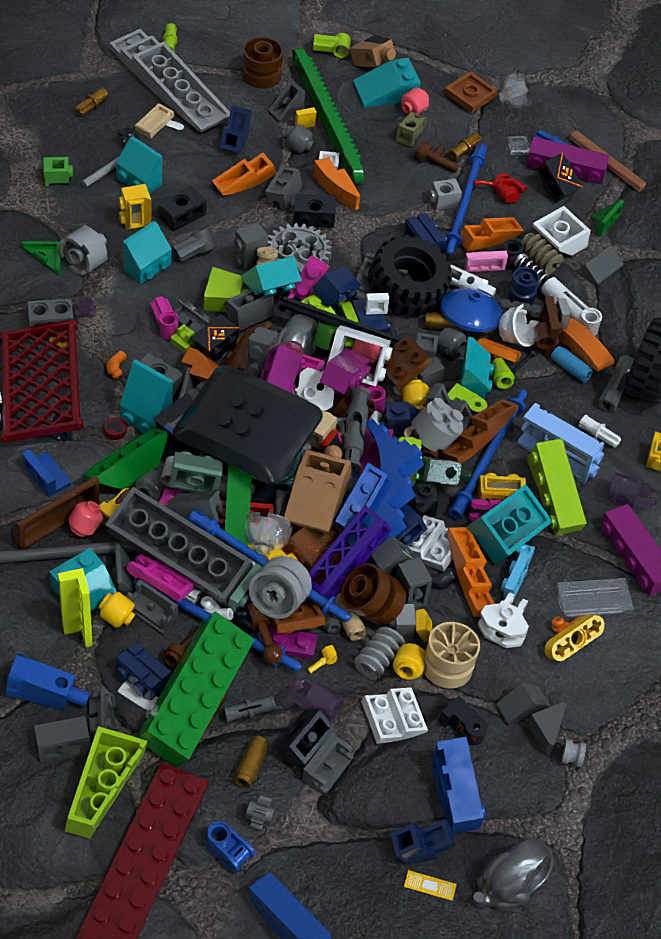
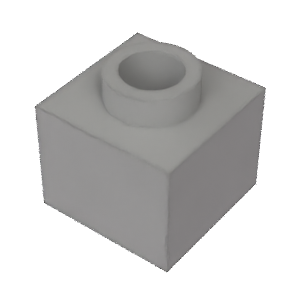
(405, 622)

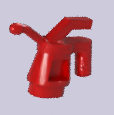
(505, 187)

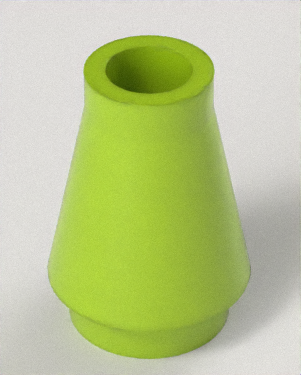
(502, 375)

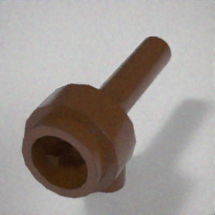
(424, 152)
(175, 651)

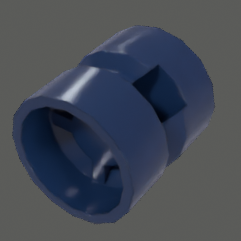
(524, 285)

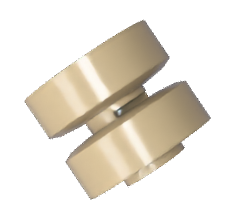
(451, 654)

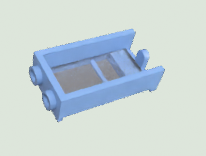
(581, 449)

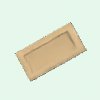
(154, 120)

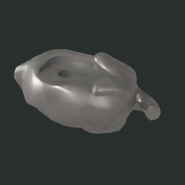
(302, 330)
(514, 875)

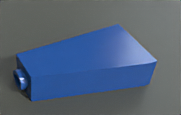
(284, 911)

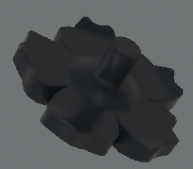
(126, 133)

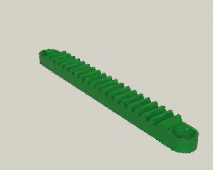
(328, 115)

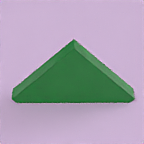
(45, 252)

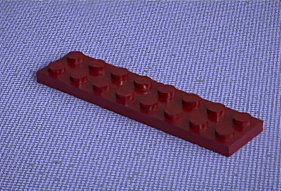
(145, 856)

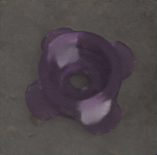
(85, 307)

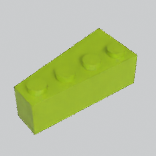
(556, 486)
(104, 775)

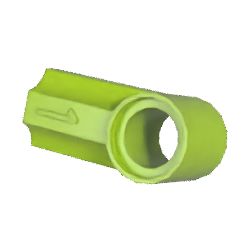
(338, 44)

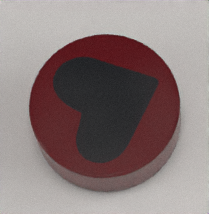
(115, 428)

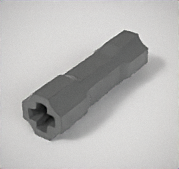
(616, 385)

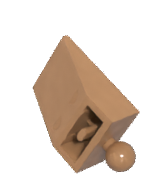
(319, 489)

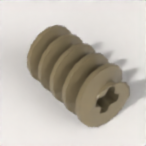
(541, 253)

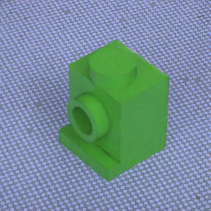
(57, 170)

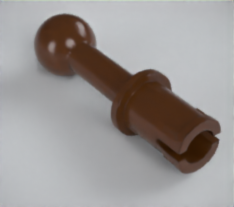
(272, 653)

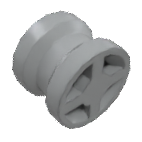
(573, 753)

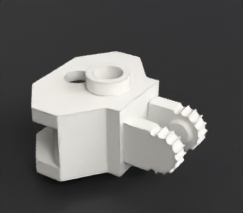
(308, 390)
(506, 621)

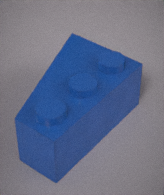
(457, 785)

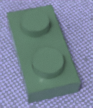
(241, 594)

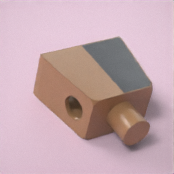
(378, 51)

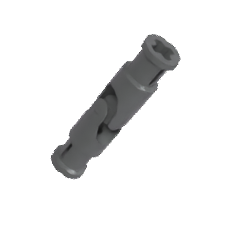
(357, 413)

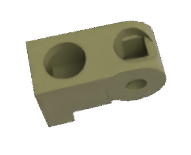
(410, 129)

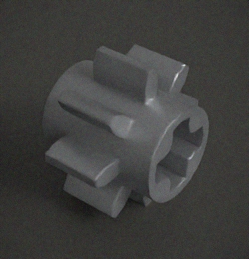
(260, 812)

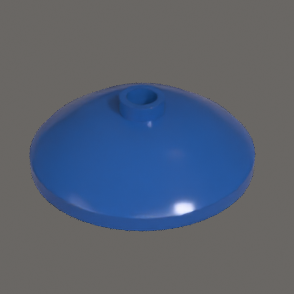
(471, 309)

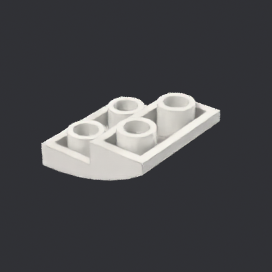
(433, 545)
(394, 715)

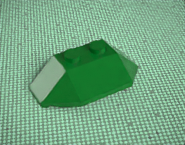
(130, 461)

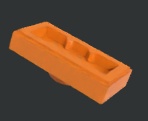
(499, 351)

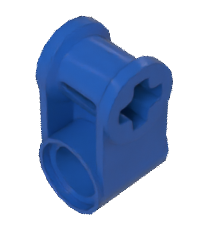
(232, 850)

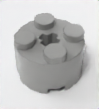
(84, 250)
(438, 425)

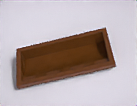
(53, 515)

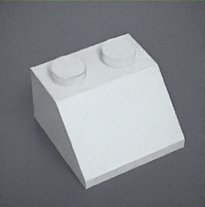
(564, 231)

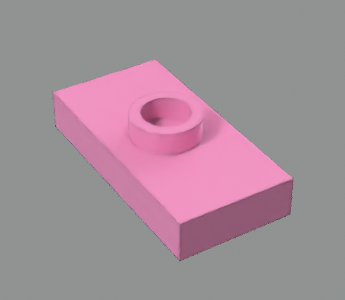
(485, 261)

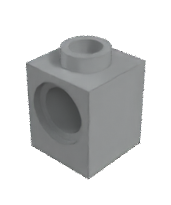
(445, 194)

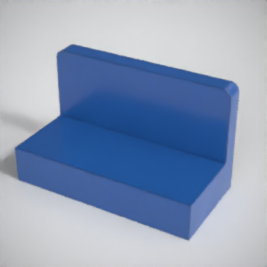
(45, 472)

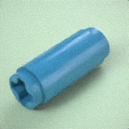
(572, 364)

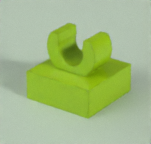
(181, 338)

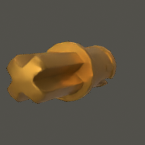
(91, 101)
(464, 146)

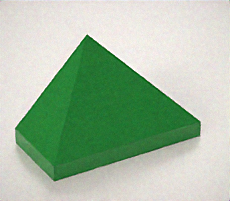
(606, 217)

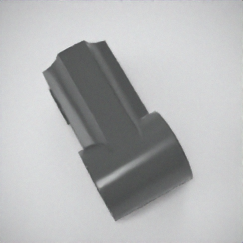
(198, 242)

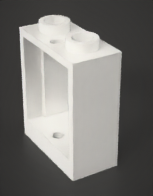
(338, 345)

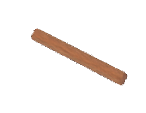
(613, 165)

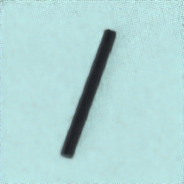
(333, 319)

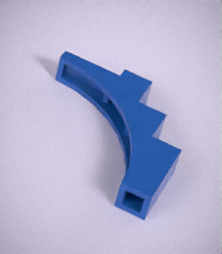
(399, 462)

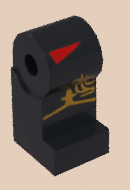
(465, 720)

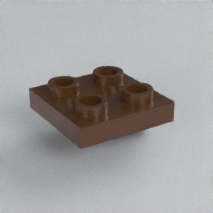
(549, 327)
(406, 362)

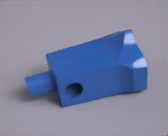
(43, 684)

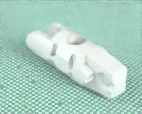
(466, 278)

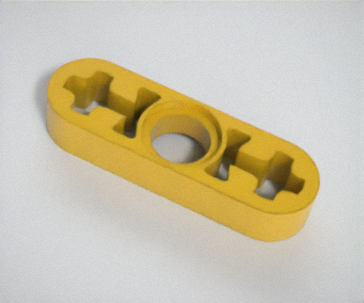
(584, 637)

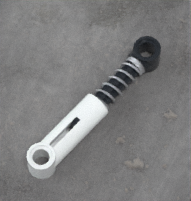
(579, 311)

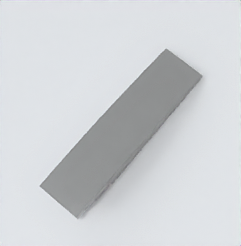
(170, 79)

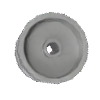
(280, 587)

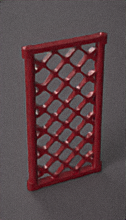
(71, 382)

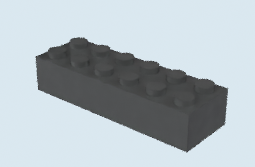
(179, 545)

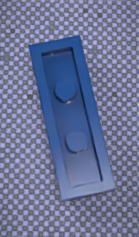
(362, 494)

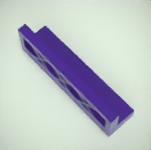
(356, 555)

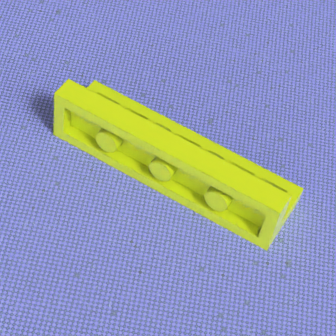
(75, 604)

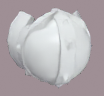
(514, 327)

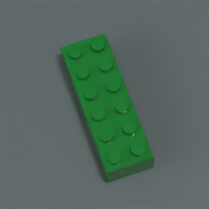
(195, 689)

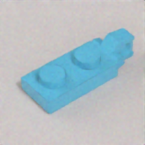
(517, 570)

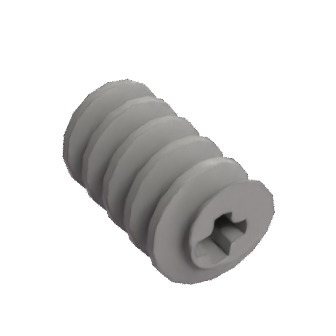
(378, 652)

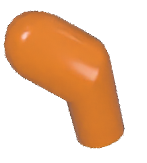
(113, 364)
(559, 624)

